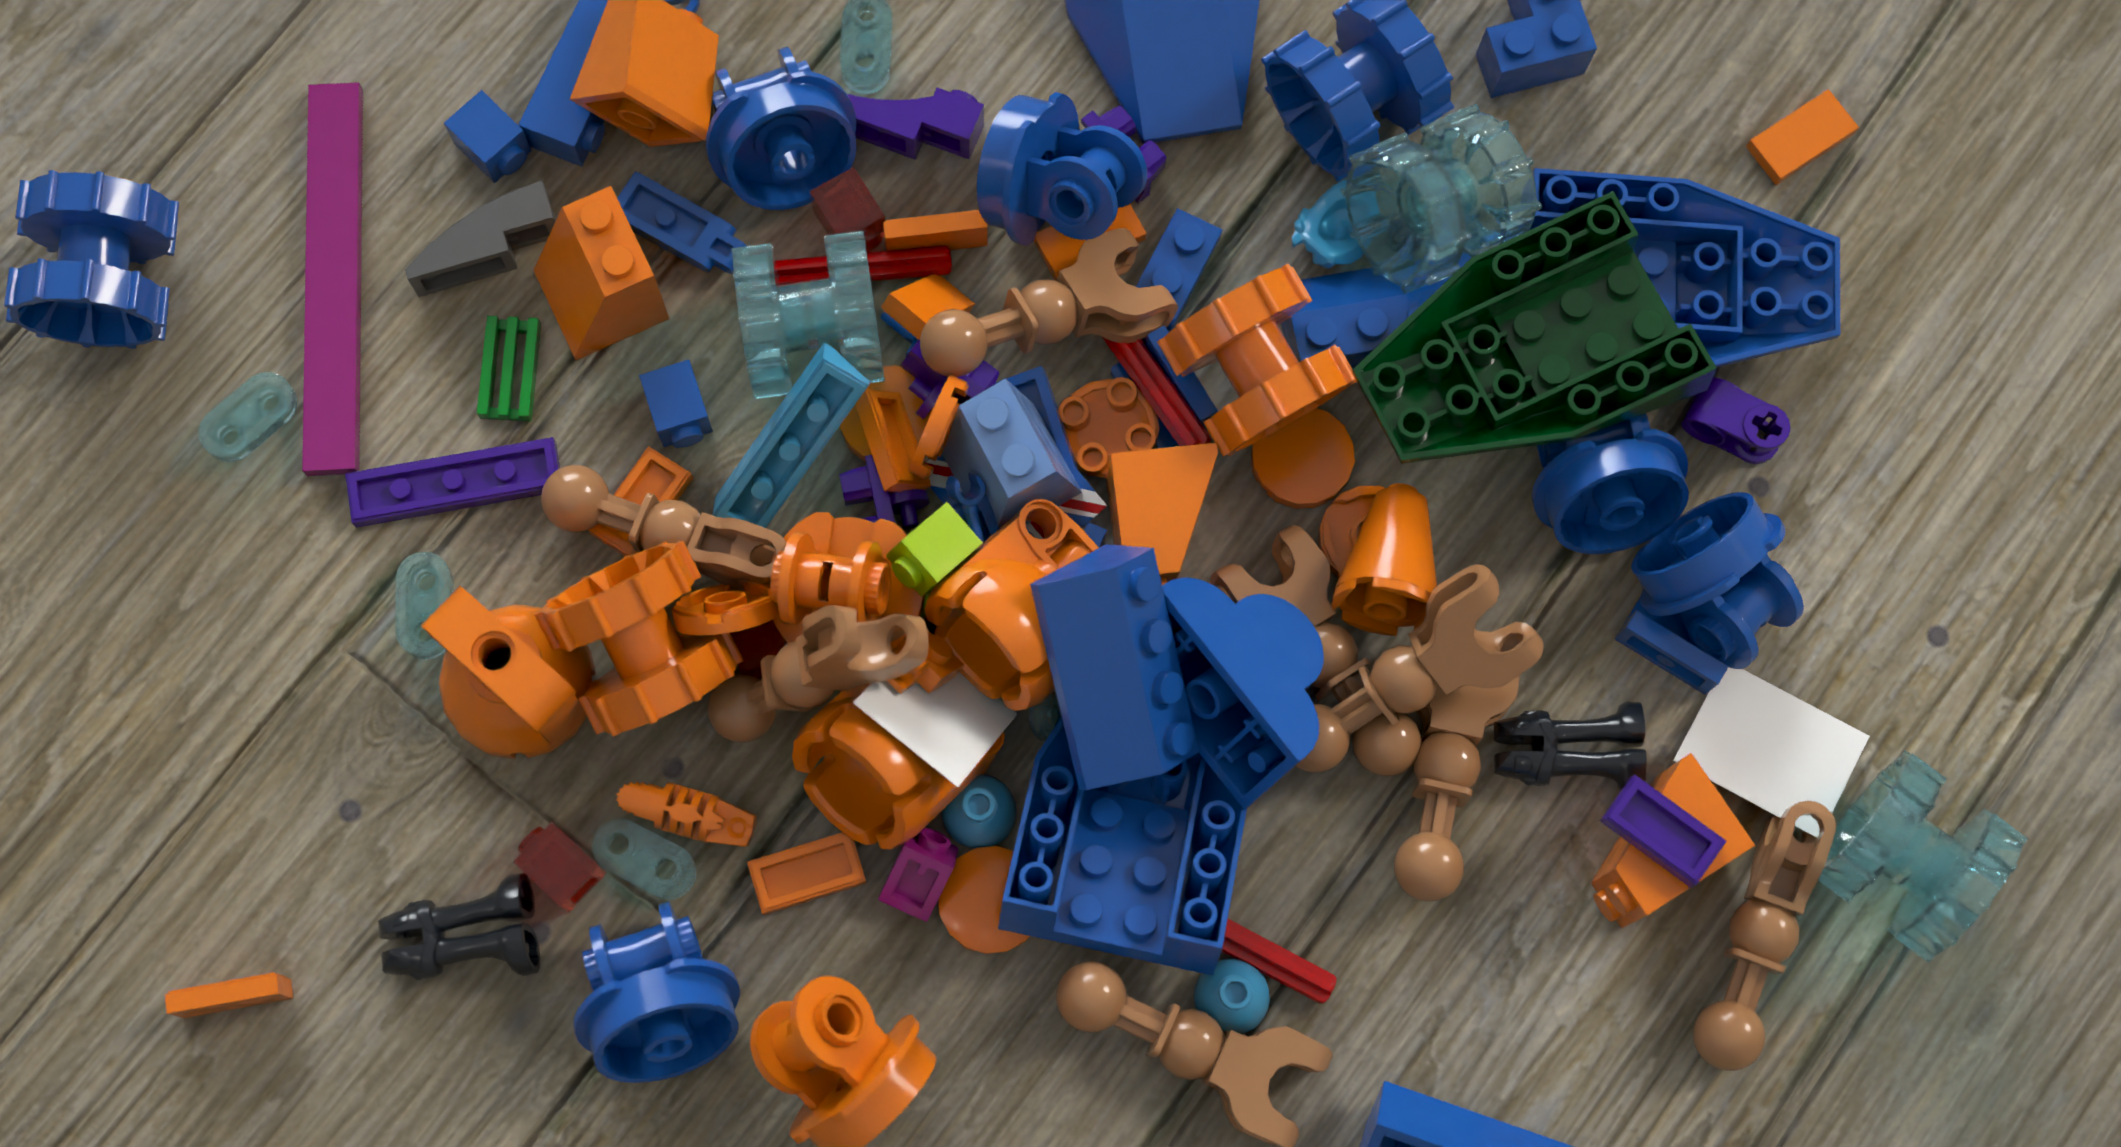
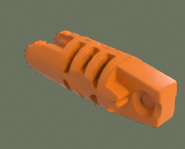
(689, 813)

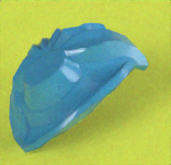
(1327, 230)

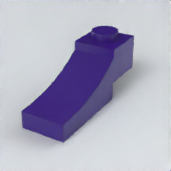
(901, 126)

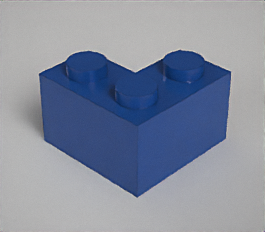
(1538, 48)

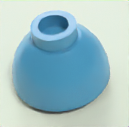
(981, 813)
(1233, 996)

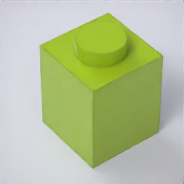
(932, 549)

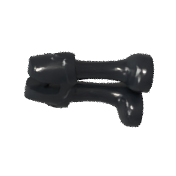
(1546, 761)
(513, 943)

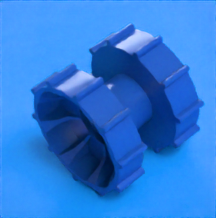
(1383, 67)
(97, 231)

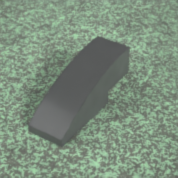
(484, 241)

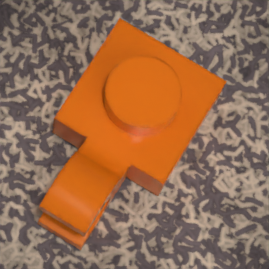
(935, 671)

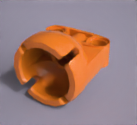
(995, 613)
(524, 705)
(869, 778)

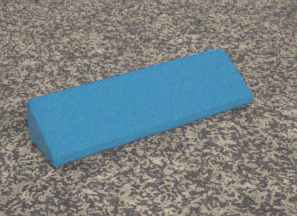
(791, 439)

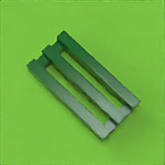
(511, 327)

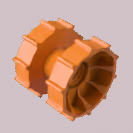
(1247, 343)
(652, 663)

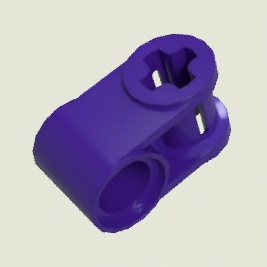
(1732, 419)

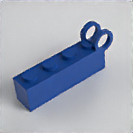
(551, 119)

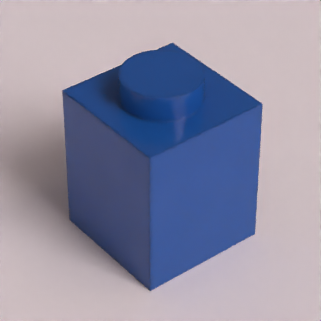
(488, 137)
(676, 405)

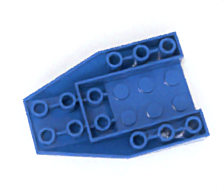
(1172, 62)
(1722, 264)
(1125, 864)

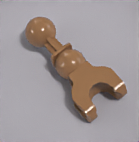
(1082, 300)
(721, 548)
(1305, 581)
(1443, 654)
(827, 657)
(1446, 770)
(1764, 933)
(1195, 1047)

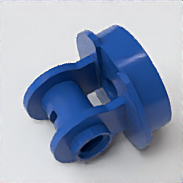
(780, 134)
(1048, 170)
(1611, 487)
(1720, 577)
(655, 1002)

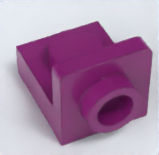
(920, 874)

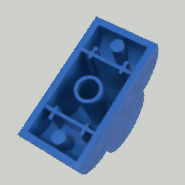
(1246, 682)

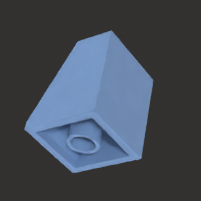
(1008, 448)

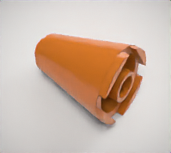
(1389, 565)

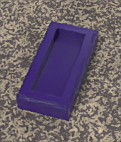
(1663, 831)

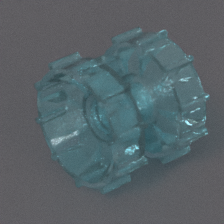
(1439, 198)
(806, 313)
(1944, 876)

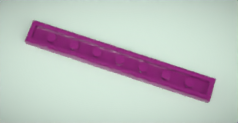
(333, 280)

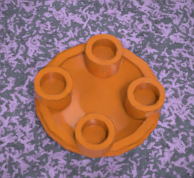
(1105, 420)
(974, 899)

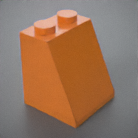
(650, 72)
(598, 276)
(1159, 499)
(1635, 885)

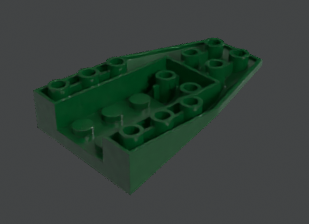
(1534, 345)

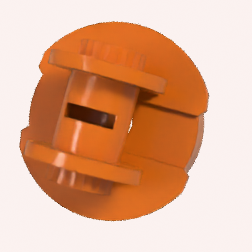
(839, 566)
(839, 1062)

